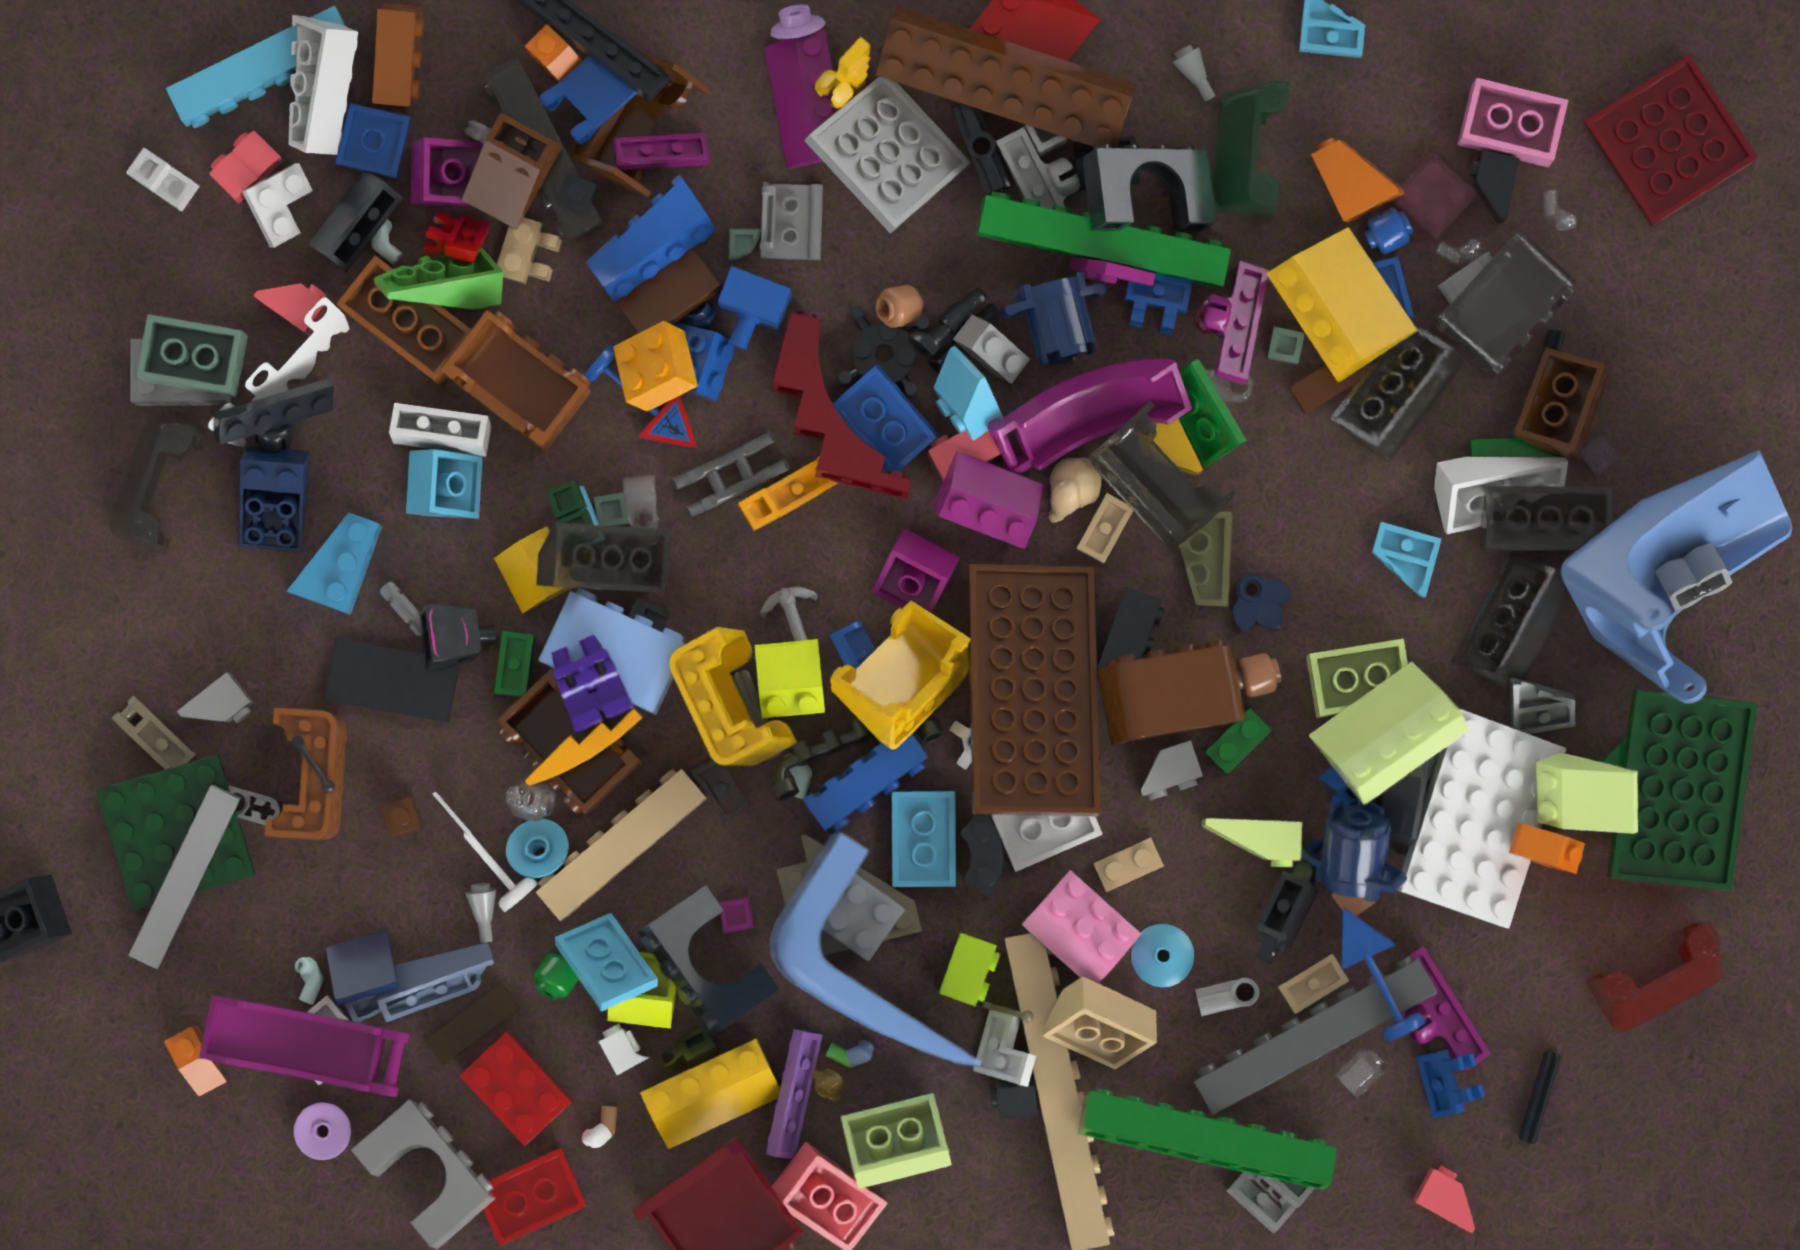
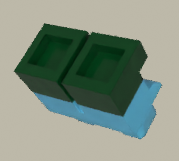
(571, 504)

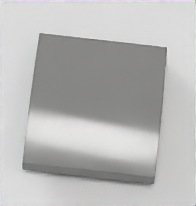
(1261, 1205)

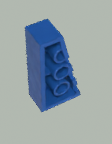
(863, 781)

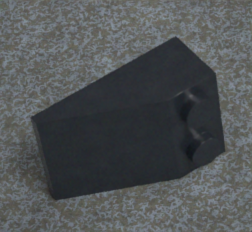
(30, 917)

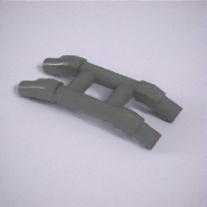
(736, 456)

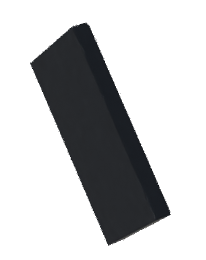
(390, 681)

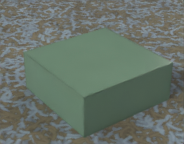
(1285, 345)
(611, 510)

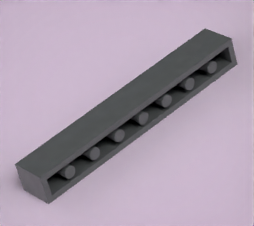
(1313, 1036)

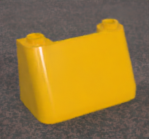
(905, 675)

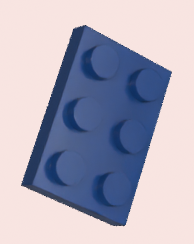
(885, 419)

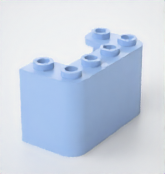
(635, 647)

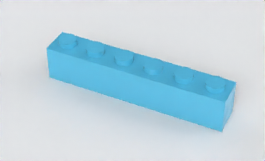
(239, 76)

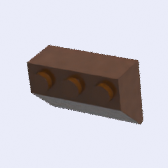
(1562, 404)

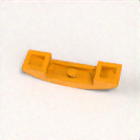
(784, 496)

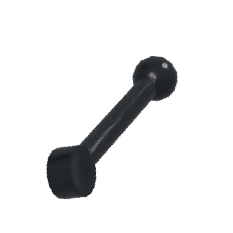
(298, 742)

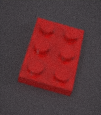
(533, 1196)

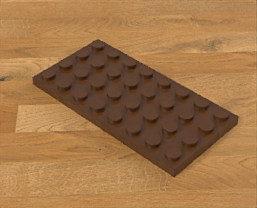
(1033, 690)

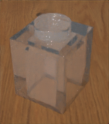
(1359, 1071)

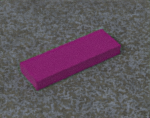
(661, 151)

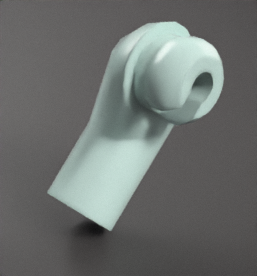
(381, 244)
(311, 976)

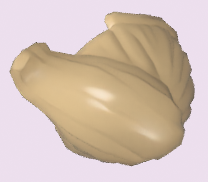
(1073, 486)

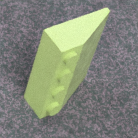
(1389, 732)

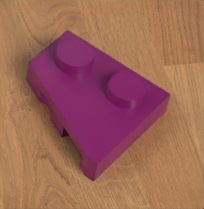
(1110, 272)

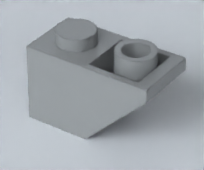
(1171, 768)

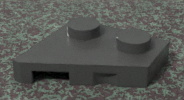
(1539, 707)

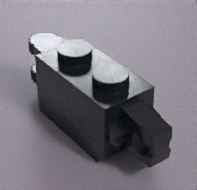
(1286, 910)

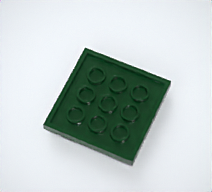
(151, 819)

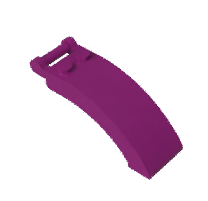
(1089, 409)
(301, 1044)

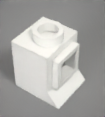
(621, 1049)

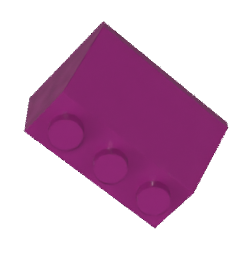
(989, 499)

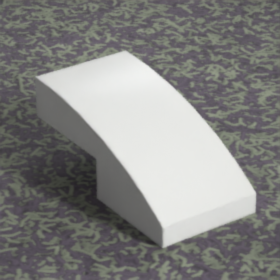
(162, 179)

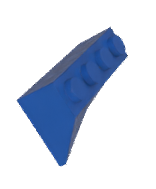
(651, 241)

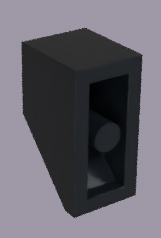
(1494, 181)

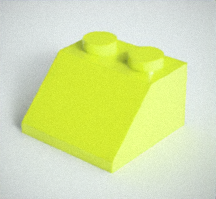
(789, 678)
(651, 1007)

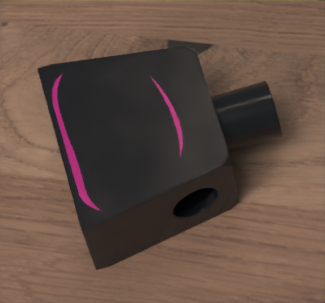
(452, 635)

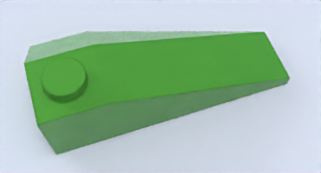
(446, 282)

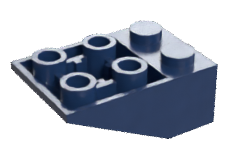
(273, 498)

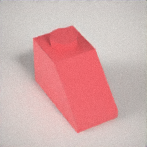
(294, 303)
(1445, 1197)

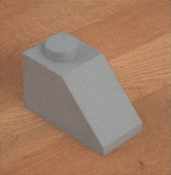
(219, 702)

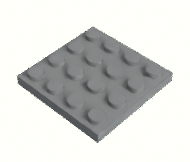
(887, 152)

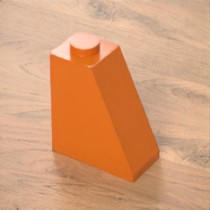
(1353, 180)

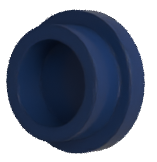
(702, 315)

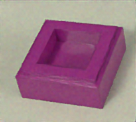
(736, 915)

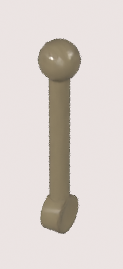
(1027, 1016)

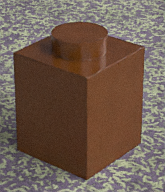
(402, 817)

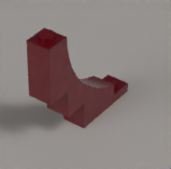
(843, 455)

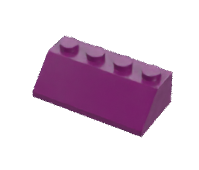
(799, 108)

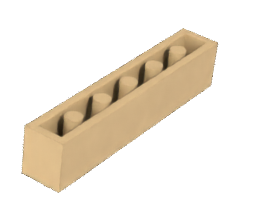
(620, 845)

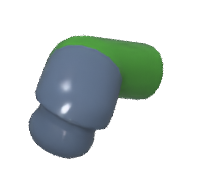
(853, 1056)

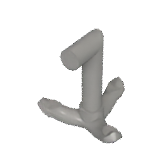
(787, 600)

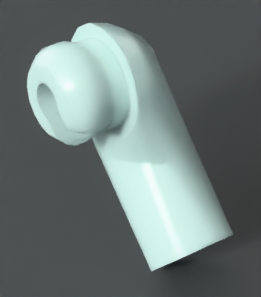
(802, 777)

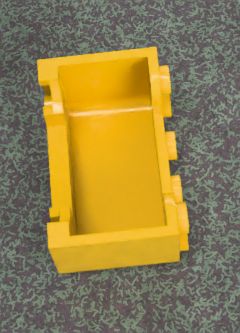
(706, 683)

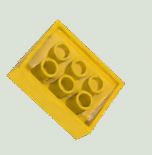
(1341, 303)

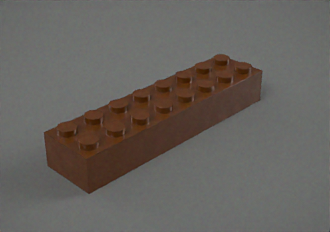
(1005, 79)

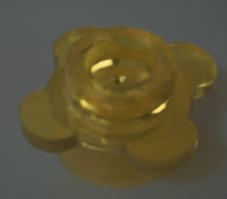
(828, 1084)

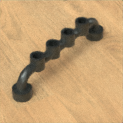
(831, 744)

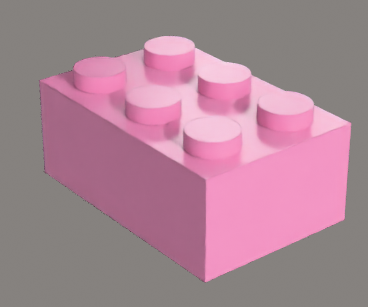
(1512, 122)
(1081, 928)

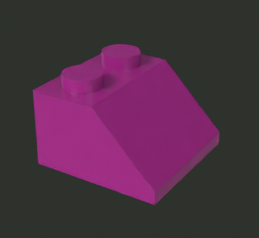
(915, 572)

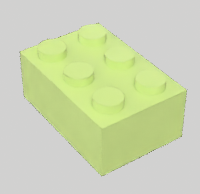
(1350, 673)
(896, 1140)

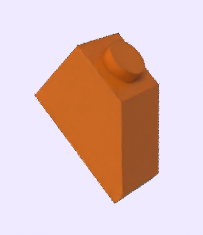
(552, 53)
(1547, 848)
(199, 1073)

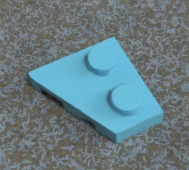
(1330, 31)
(1407, 555)

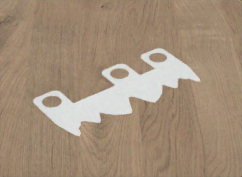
(301, 361)

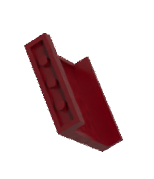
(721, 1207)

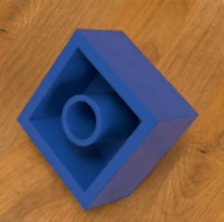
(754, 303)

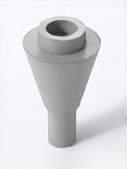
(1191, 64)
(482, 900)

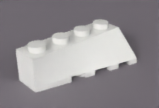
(320, 84)

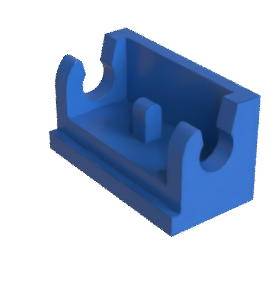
(853, 644)

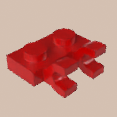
(459, 238)

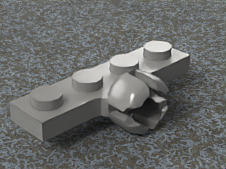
(1031, 175)

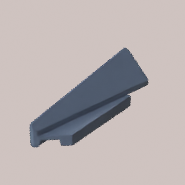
(426, 983)

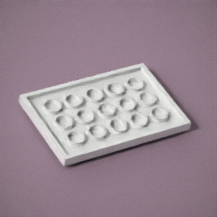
(1470, 818)

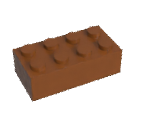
(416, 331)

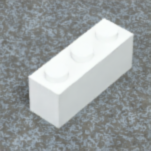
(440, 429)

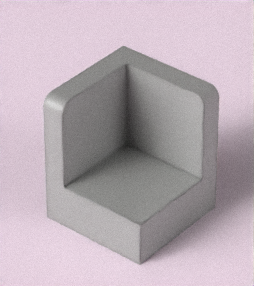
(1043, 140)

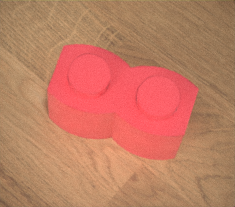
(245, 166)

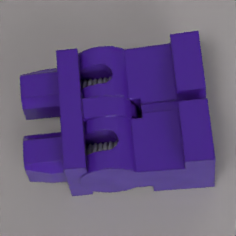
(611, 693)

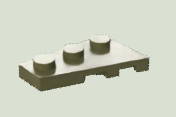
(1208, 561)

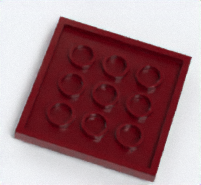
(1670, 140)

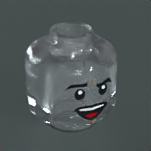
(531, 801)

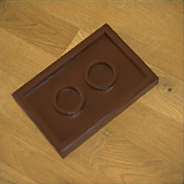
(670, 293)

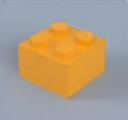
(655, 366)

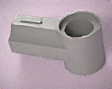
(1223, 996)

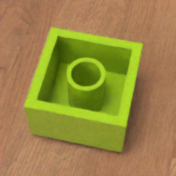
(968, 970)

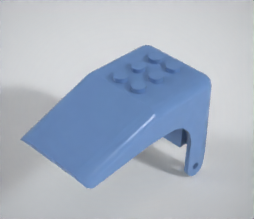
(1615, 571)

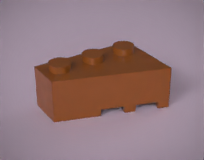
(397, 54)

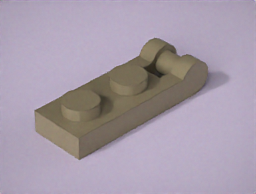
(153, 735)

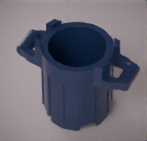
(1057, 317)
(1355, 853)

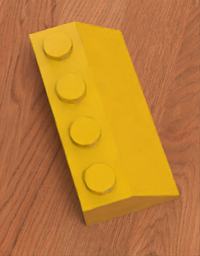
(711, 1093)

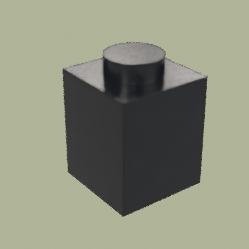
(1014, 1099)

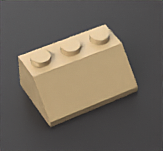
(1101, 1023)

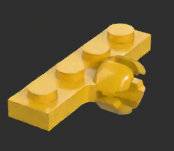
(850, 75)

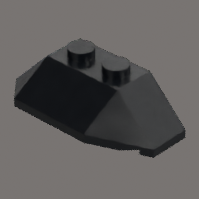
(1403, 808)

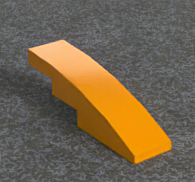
(572, 753)

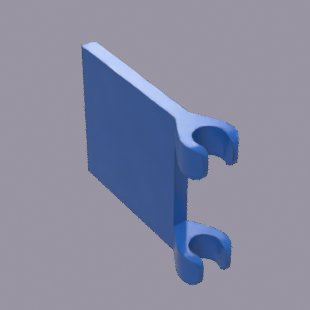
(593, 93)

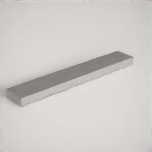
(184, 876)

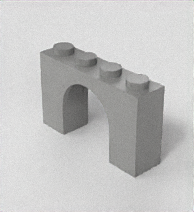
(464, 1191)

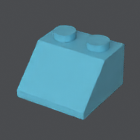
(965, 395)
(444, 484)

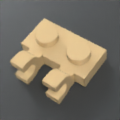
(520, 248)

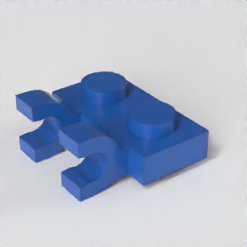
(1166, 294)
(1441, 1084)

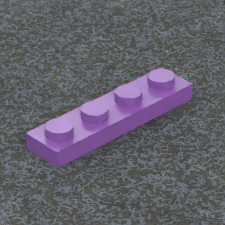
(794, 1094)

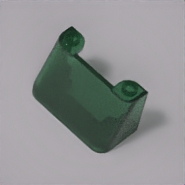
(1235, 181)

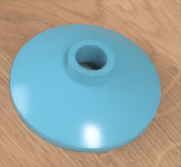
(528, 839)
(1145, 953)

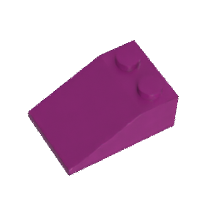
(442, 170)

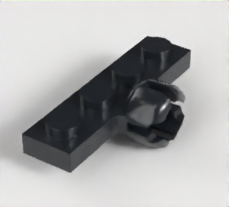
(273, 416)

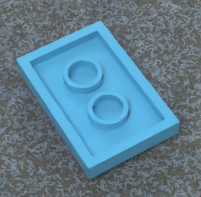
(923, 839)
(606, 961)

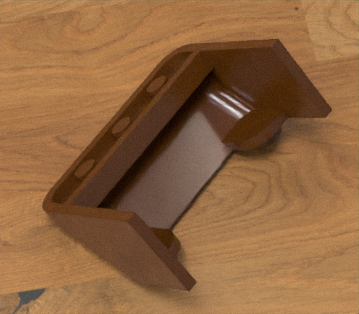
(633, 120)

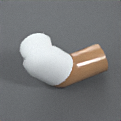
(604, 1131)

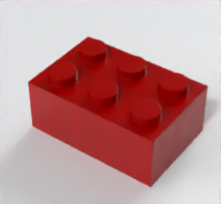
(516, 1088)

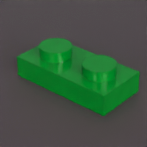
(514, 664)
(1238, 742)

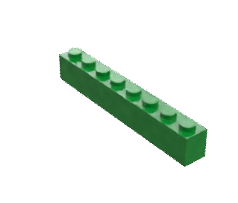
(1071, 235)
(1207, 1140)

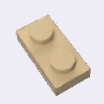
(1105, 528)
(1128, 864)
(1313, 983)

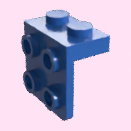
(710, 359)

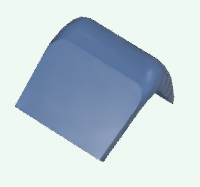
(800, 960)

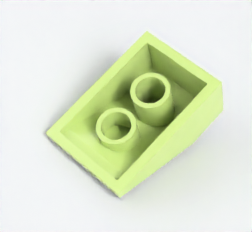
(1586, 795)
(1265, 839)

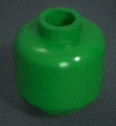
(554, 977)

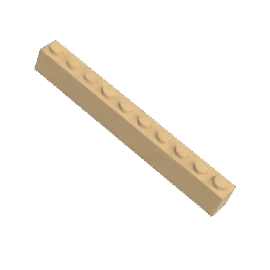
(1059, 1098)

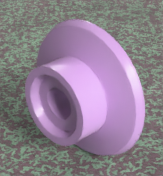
(796, 22)
(310, 1140)

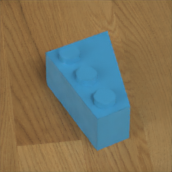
(339, 565)

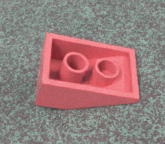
(827, 1197)

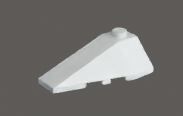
(1463, 480)

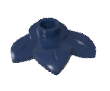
(1262, 606)

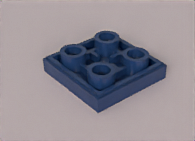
(362, 967)

